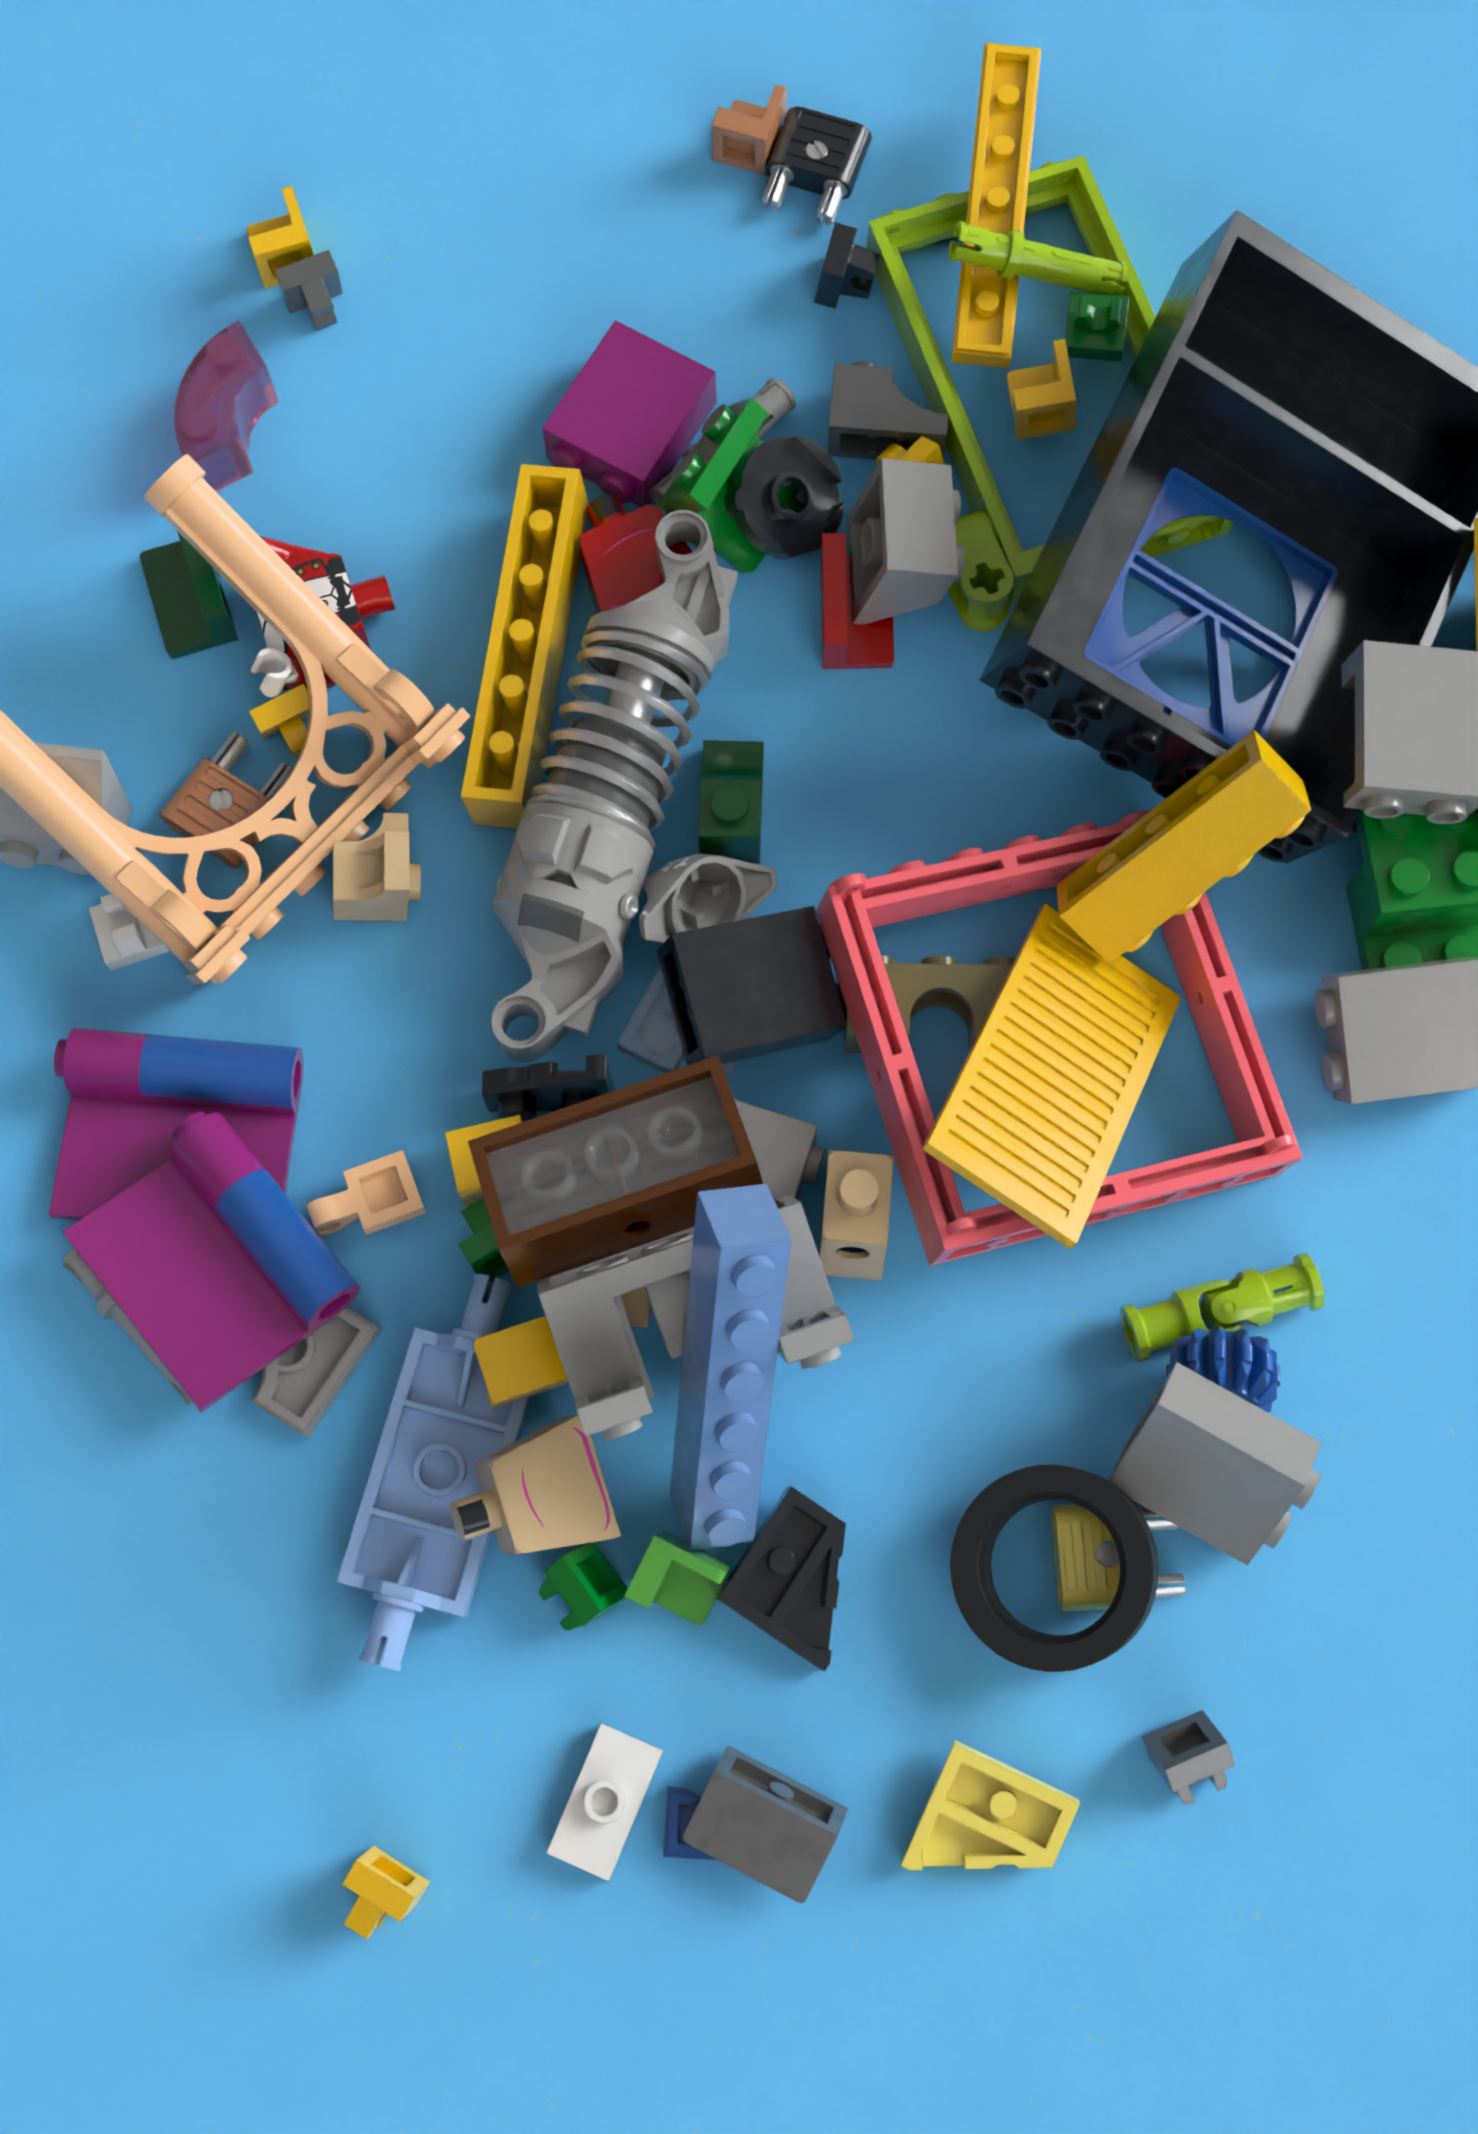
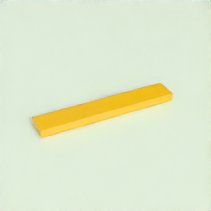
(996, 200)

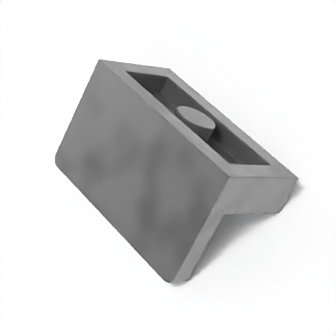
(765, 1825)

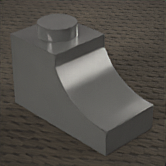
(873, 413)

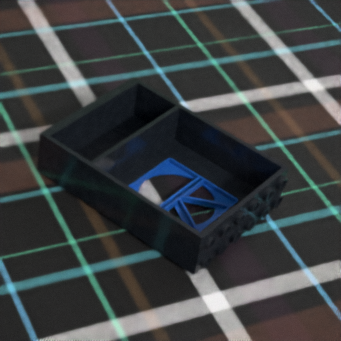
(1322, 434)

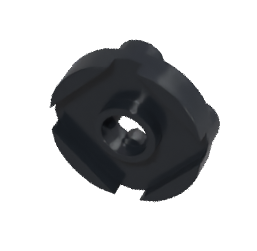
(755, 500)

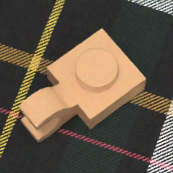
(377, 1194)

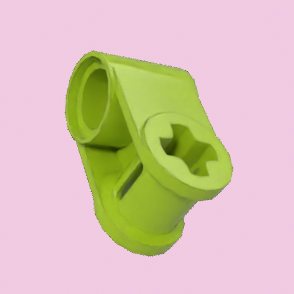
(986, 577)

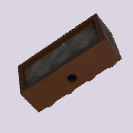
(612, 1170)

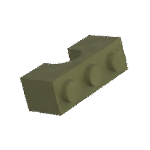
(942, 983)

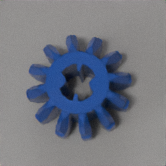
(1231, 1361)

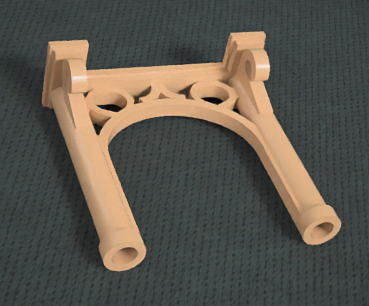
(320, 644)

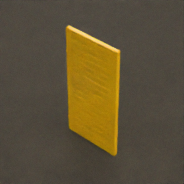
(1053, 1078)

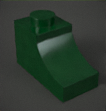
(731, 799)

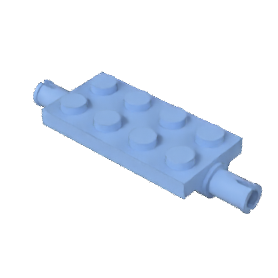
(425, 1460)

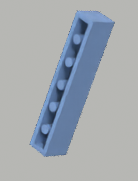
(728, 1363)

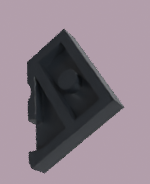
(543, 1087)

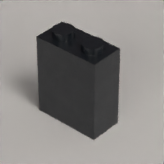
(752, 986)

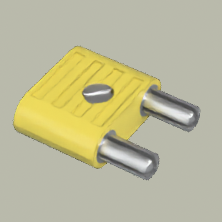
(1089, 1560)

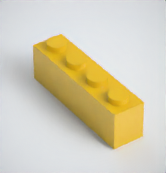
(1183, 848)

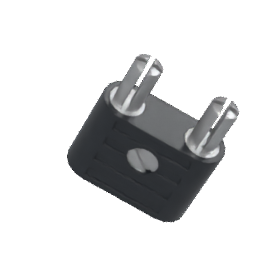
(818, 156)

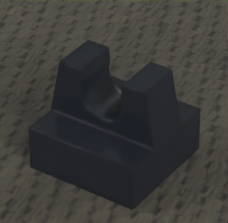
(846, 268)

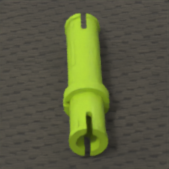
(1015, 255)

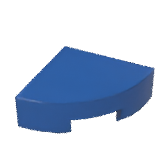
(679, 1811)

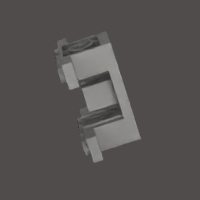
(599, 1343)

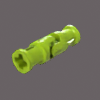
(1244, 1299)

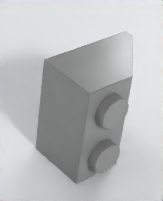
(903, 540)
(27, 843)

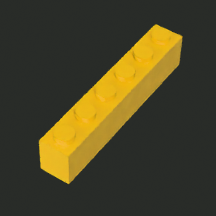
(525, 645)

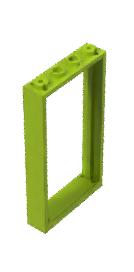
(934, 222)

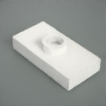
(605, 1802)

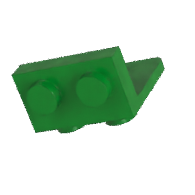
(706, 476)

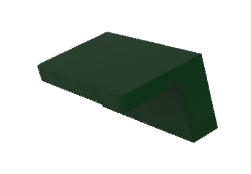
(187, 599)

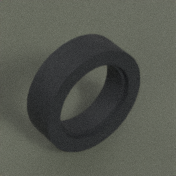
(975, 1587)

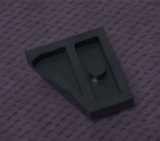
(790, 1577)

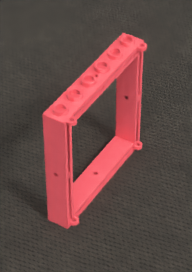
(1024, 866)

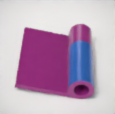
(141, 1086)
(212, 1262)

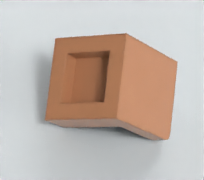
(748, 132)

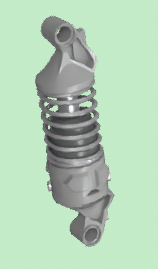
(587, 829)

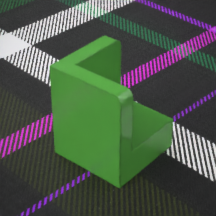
(678, 1578)

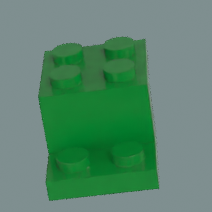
(1415, 890)

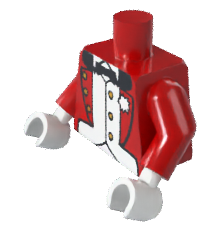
(330, 581)

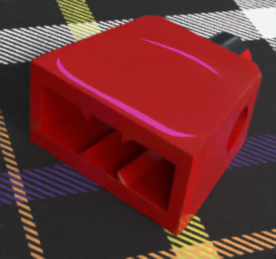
(621, 552)

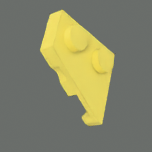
(989, 1817)

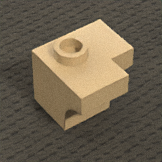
(375, 874)

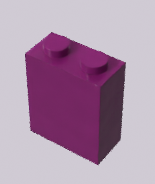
(630, 414)

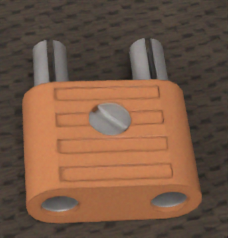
(217, 799)

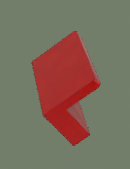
(846, 643)

